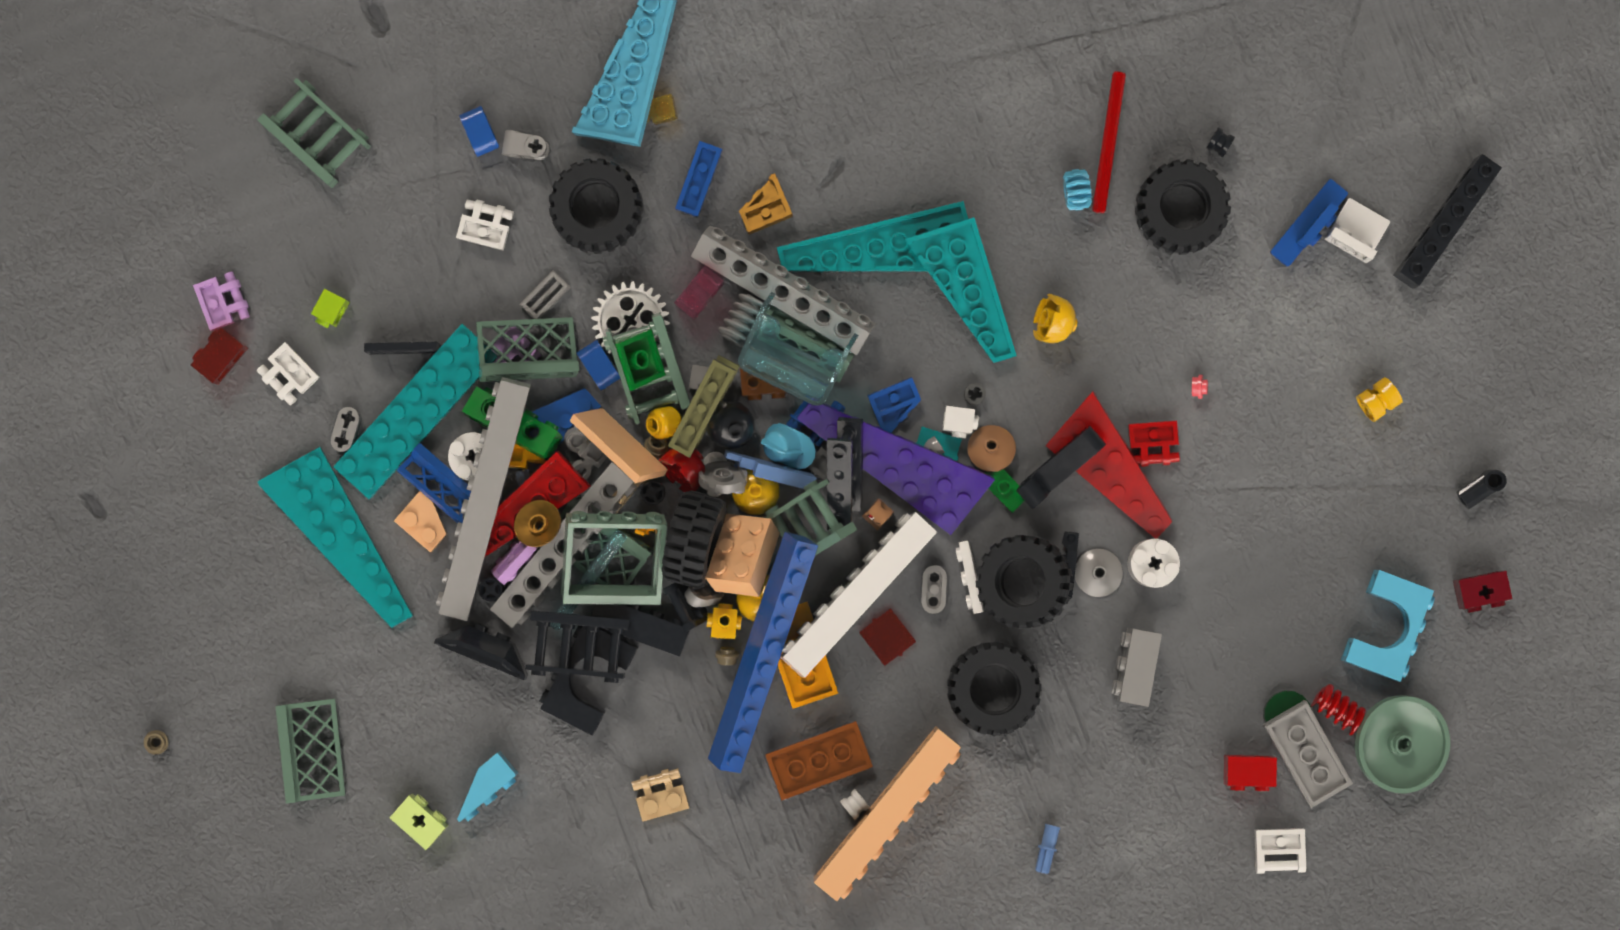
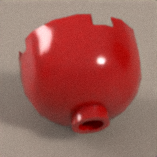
(683, 469)

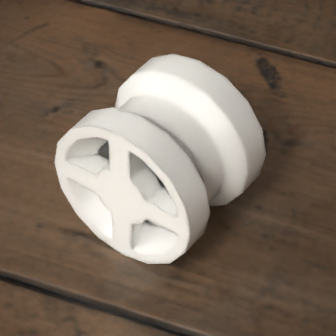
(855, 804)

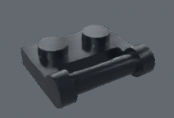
(689, 615)

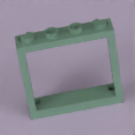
(614, 593)

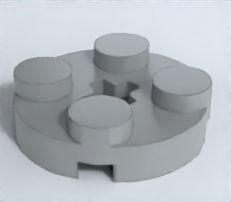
(723, 478)

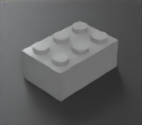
(1136, 666)

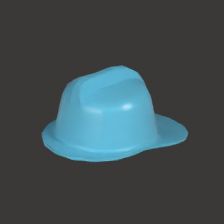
(788, 446)

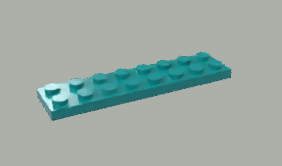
(414, 413)

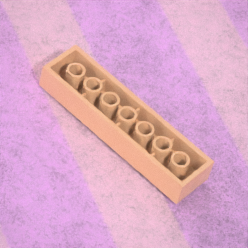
(886, 813)

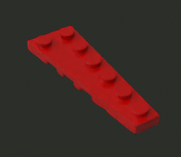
(553, 482)

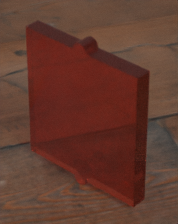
(887, 637)

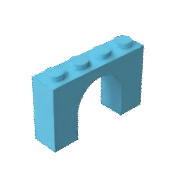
(1413, 603)

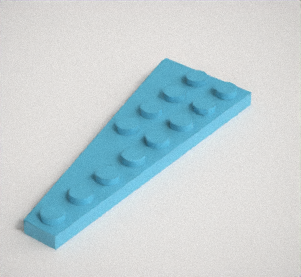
(626, 89)

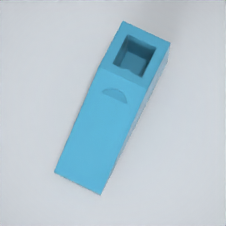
(488, 780)

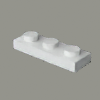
(969, 576)

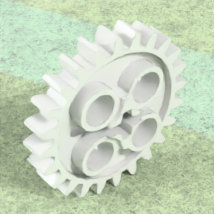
(612, 308)

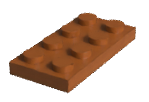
(818, 760)

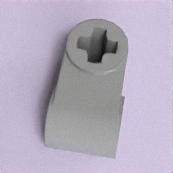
(520, 145)

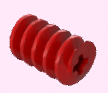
(1340, 708)

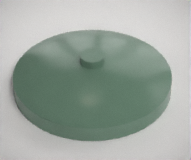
(1402, 744)

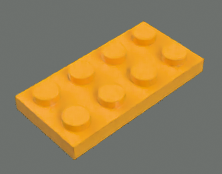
(819, 682)

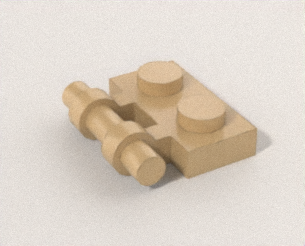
(660, 802)

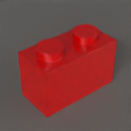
(1250, 771)

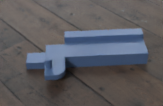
(771, 470)

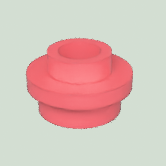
(1199, 386)

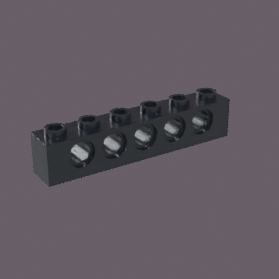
(1447, 221)

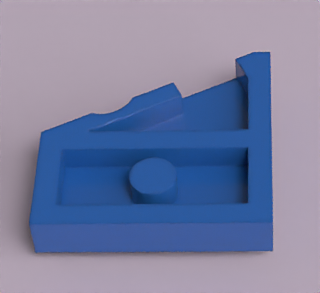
(894, 403)

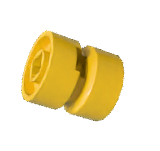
(1379, 399)

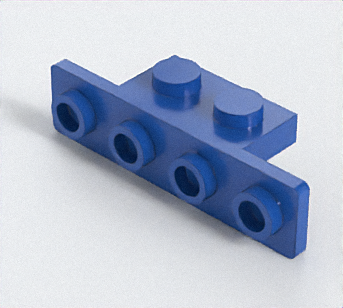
(1310, 222)

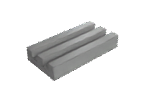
(548, 306)

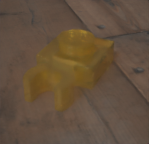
(662, 109)

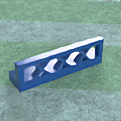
(440, 473)

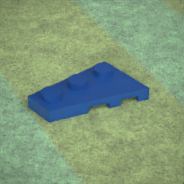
(563, 409)

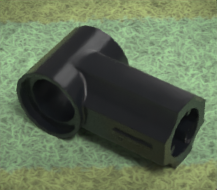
(1480, 489)

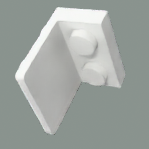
(1357, 230)

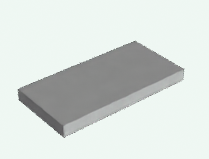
(1307, 754)

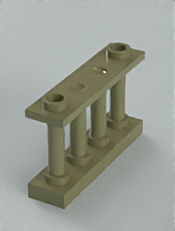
(703, 405)

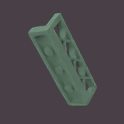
(805, 337)

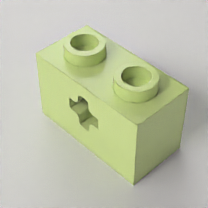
(407, 819)

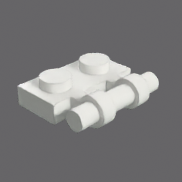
(481, 231)
(294, 370)

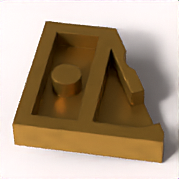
(766, 207)

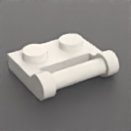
(1280, 842)

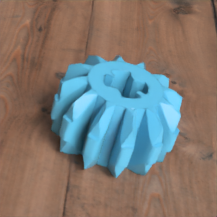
(1077, 189)

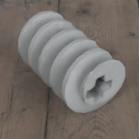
(740, 318)

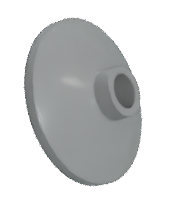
(1086, 568)

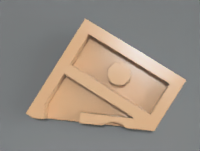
(422, 522)

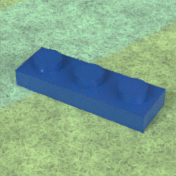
(698, 179)

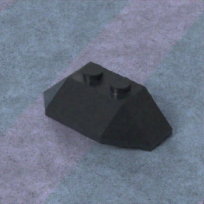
(485, 648)

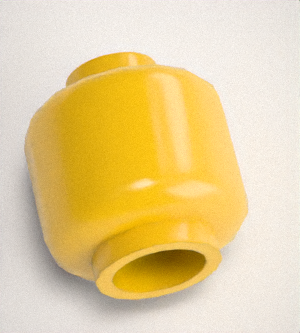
(663, 422)

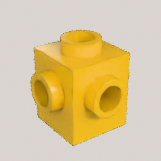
(724, 631)

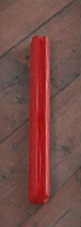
(1109, 142)

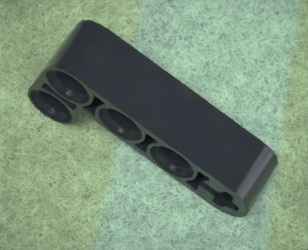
(1060, 467)

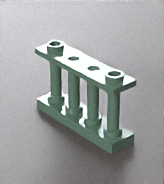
(292, 139)
(672, 372)
(823, 537)

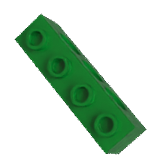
(542, 445)

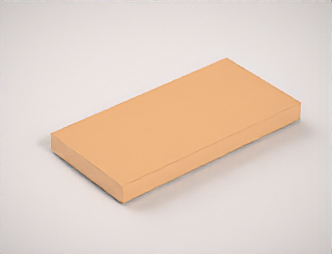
(618, 445)

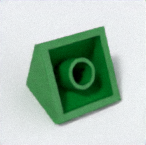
(639, 358)

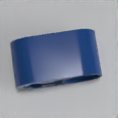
(479, 131)
(598, 365)

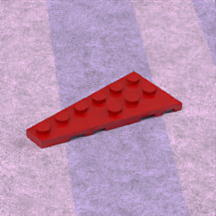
(1114, 468)

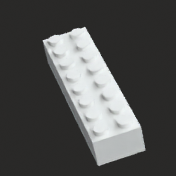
(858, 594)

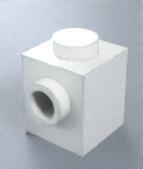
(959, 421)

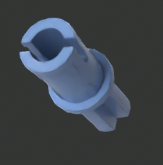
(1047, 849)

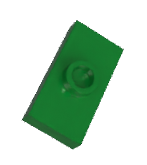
(1005, 490)

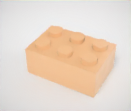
(742, 555)

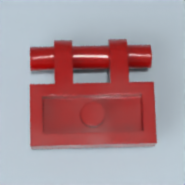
(1154, 435)

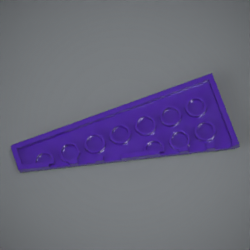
(923, 478)

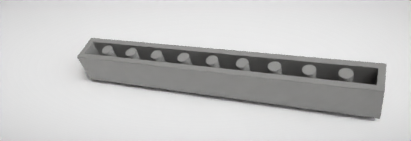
(484, 498)

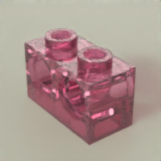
(699, 293)

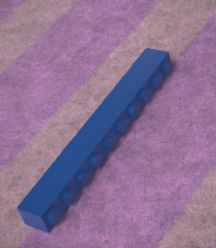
(762, 652)

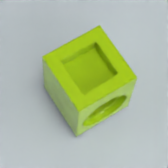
(329, 309)

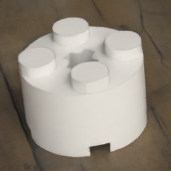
(459, 454)
(1165, 570)

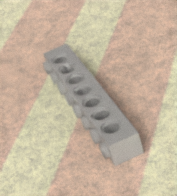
(787, 301)
(506, 605)

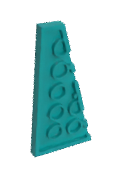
(962, 272)

